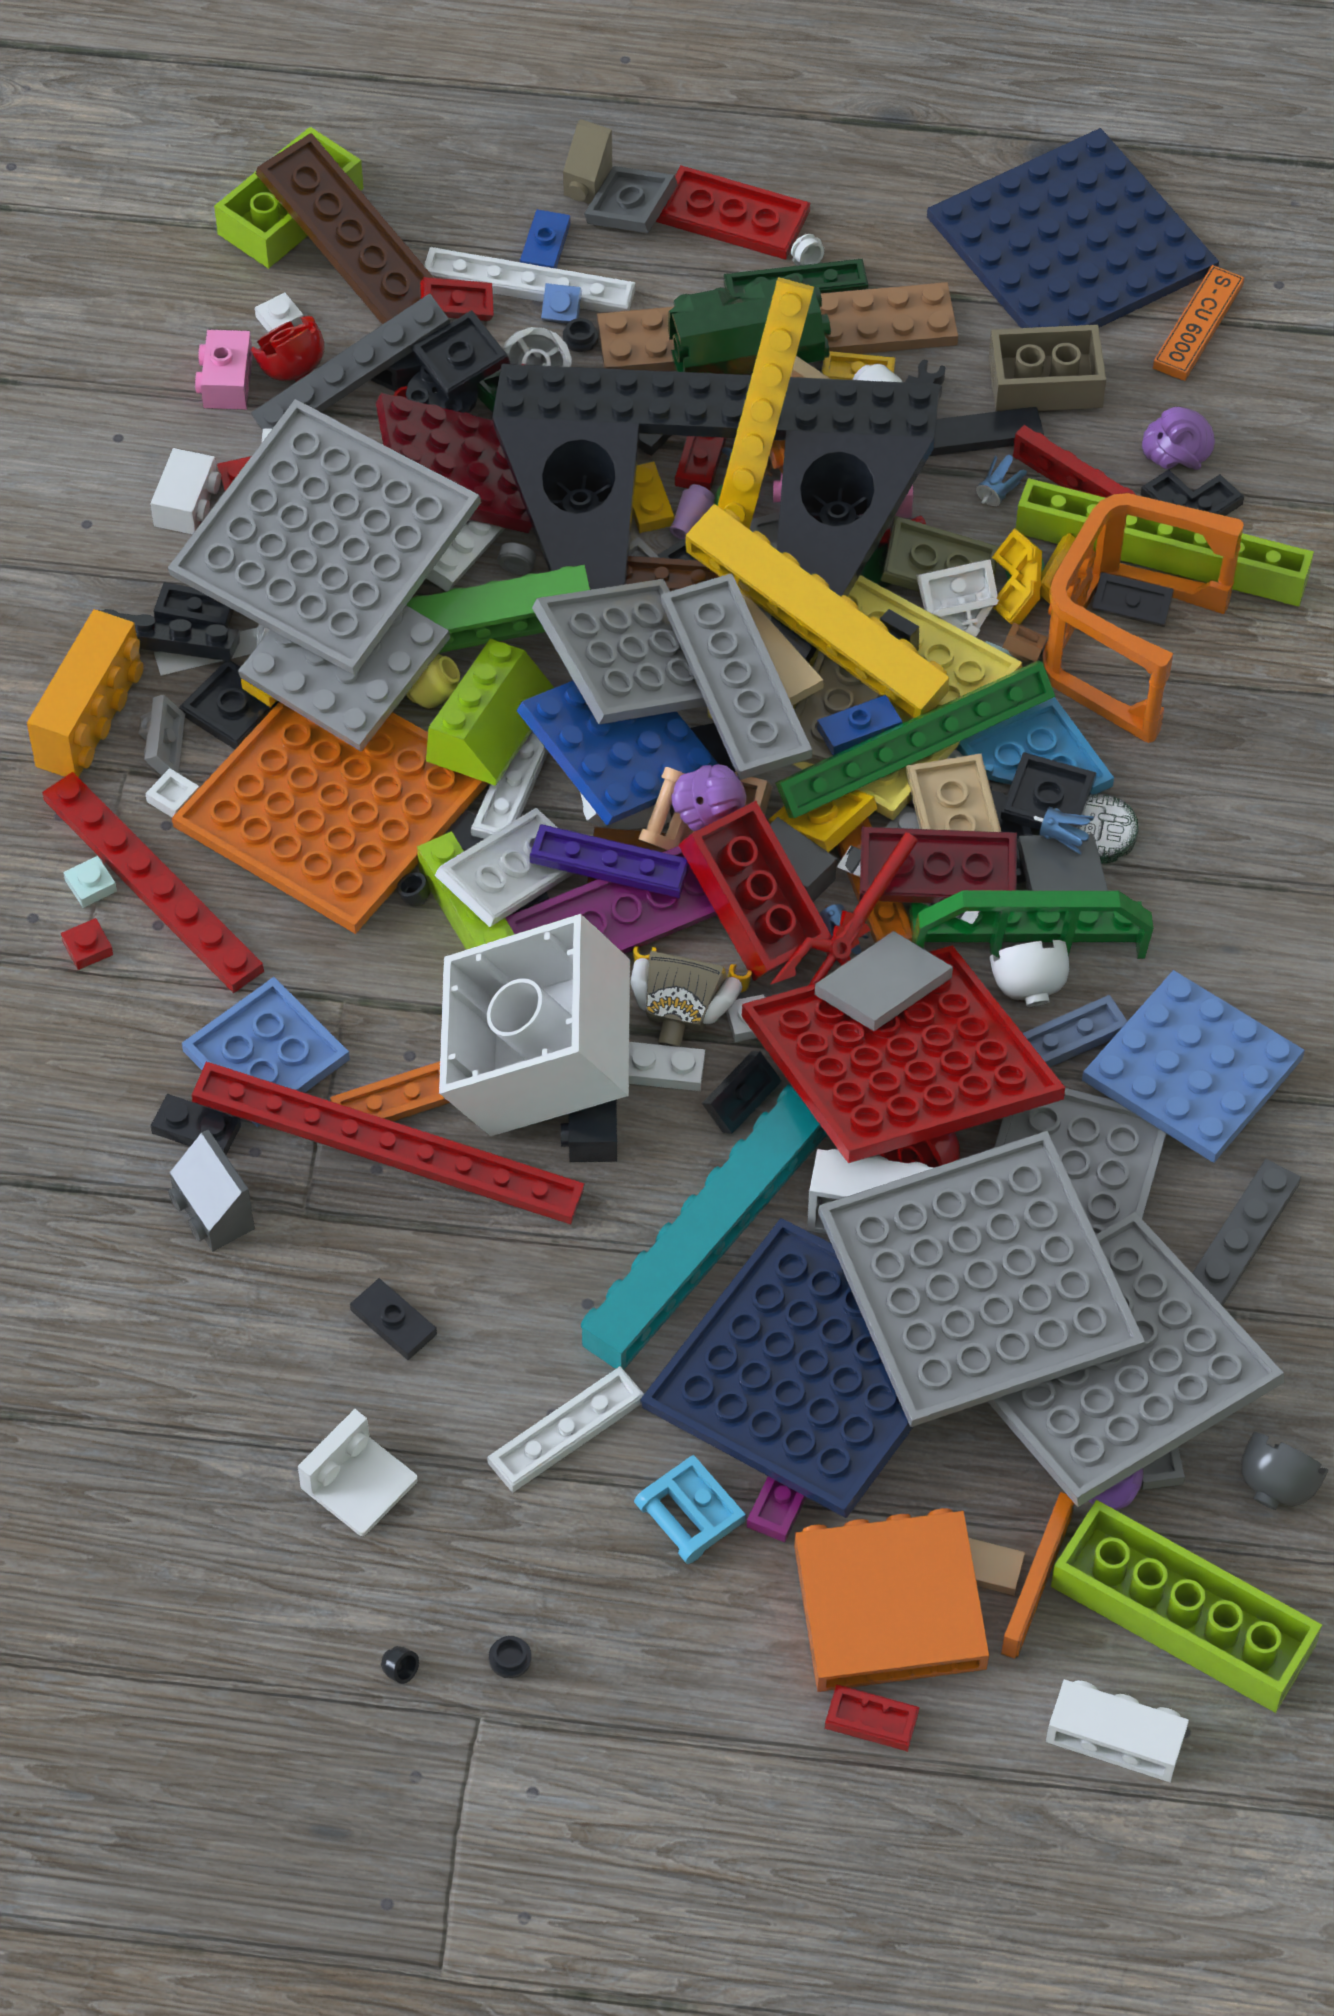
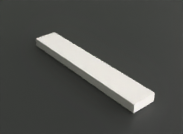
(529, 280)

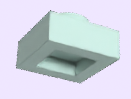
(90, 881)

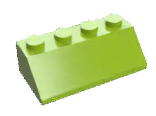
(479, 723)

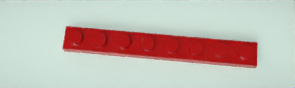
(153, 882)

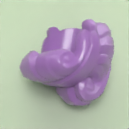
(1178, 438)
(718, 788)

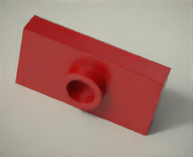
(872, 1717)

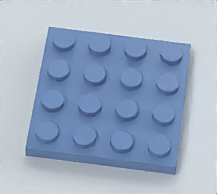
(1193, 1066)

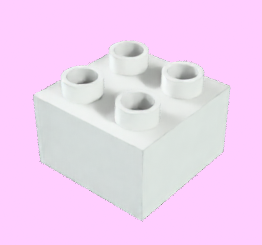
(535, 1026)

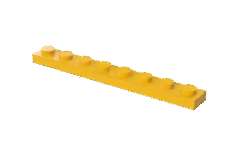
(765, 398)

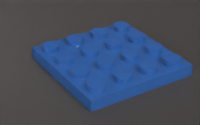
(614, 762)

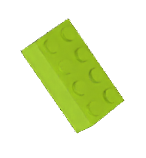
(259, 223)

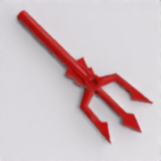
(852, 924)

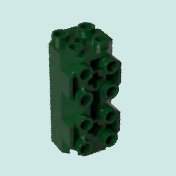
(724, 333)

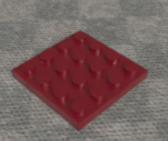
(459, 449)

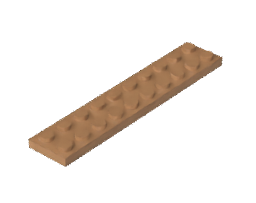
(858, 322)

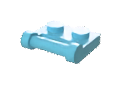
(699, 1499)

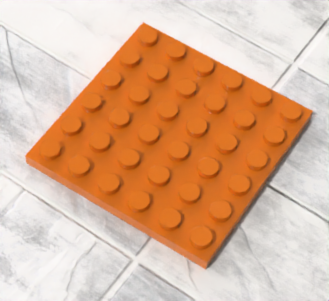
(323, 815)

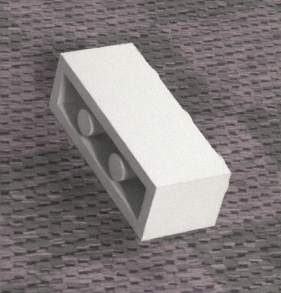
(1117, 1729)

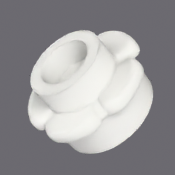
(807, 250)

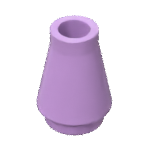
(692, 506)

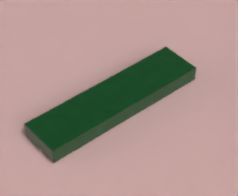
(828, 276)

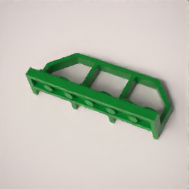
(1033, 918)

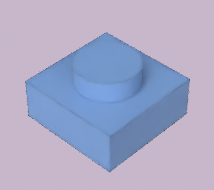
(561, 303)

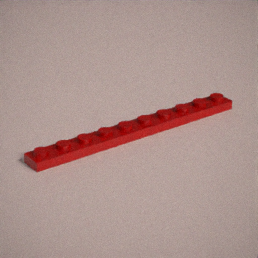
(388, 1142)

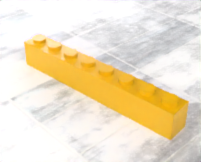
(817, 612)

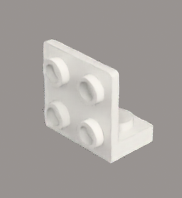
(355, 1475)

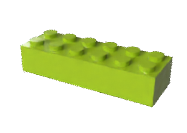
(1186, 1605)

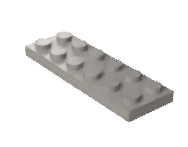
(736, 676)

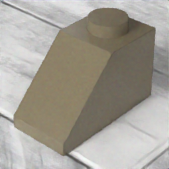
(587, 161)

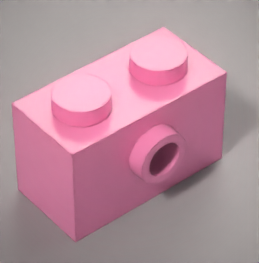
(225, 369)

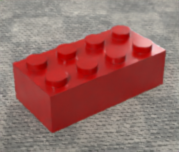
(753, 889)

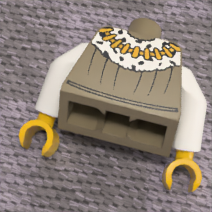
(683, 992)

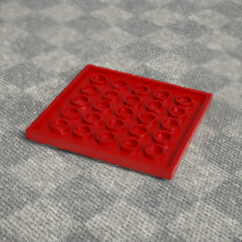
(915, 1078)

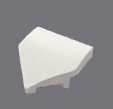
(960, 594)

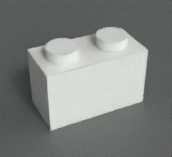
(185, 491)

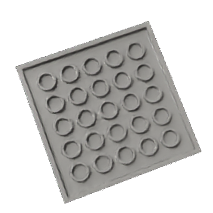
(324, 536)
(980, 1278)
(1139, 1406)

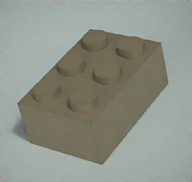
(1047, 368)

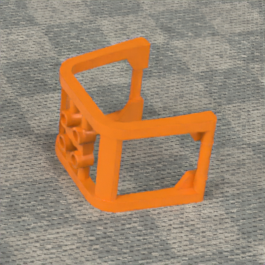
(1078, 582)

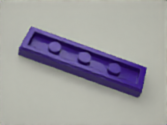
(609, 861)

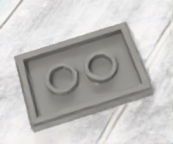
(883, 980)

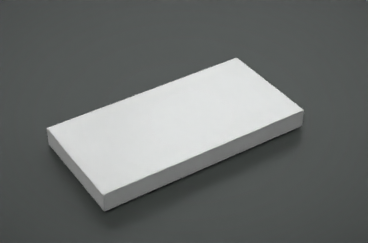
(497, 872)

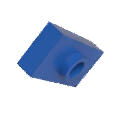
(546, 239)
(857, 724)

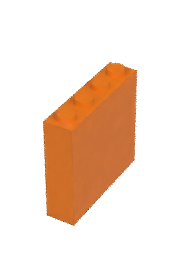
(891, 1600)

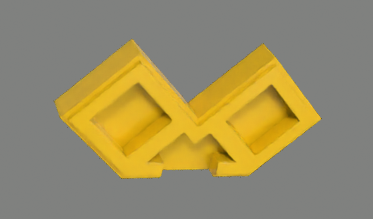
(1023, 589)

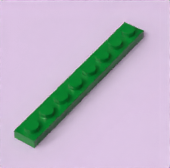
(915, 739)

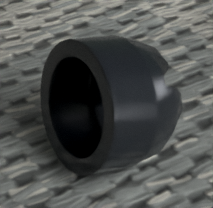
(413, 889)
(400, 1664)

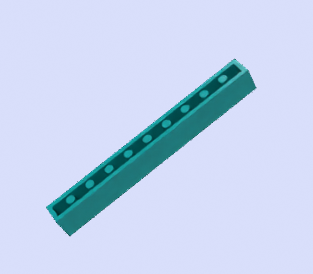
(702, 1232)

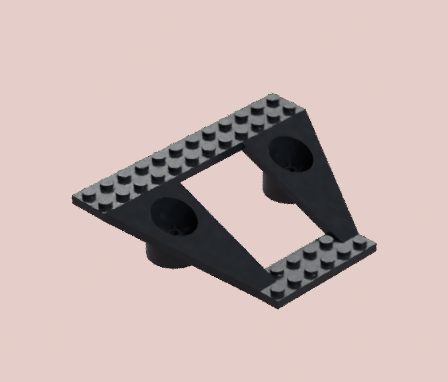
(577, 443)

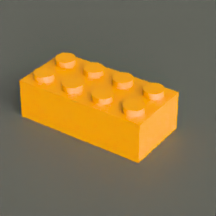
(85, 694)

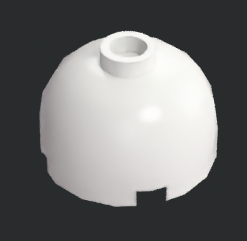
(537, 347)
(1031, 971)

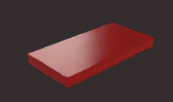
(734, 212)

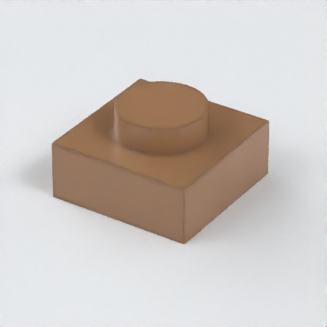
(1024, 643)

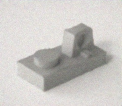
(163, 734)

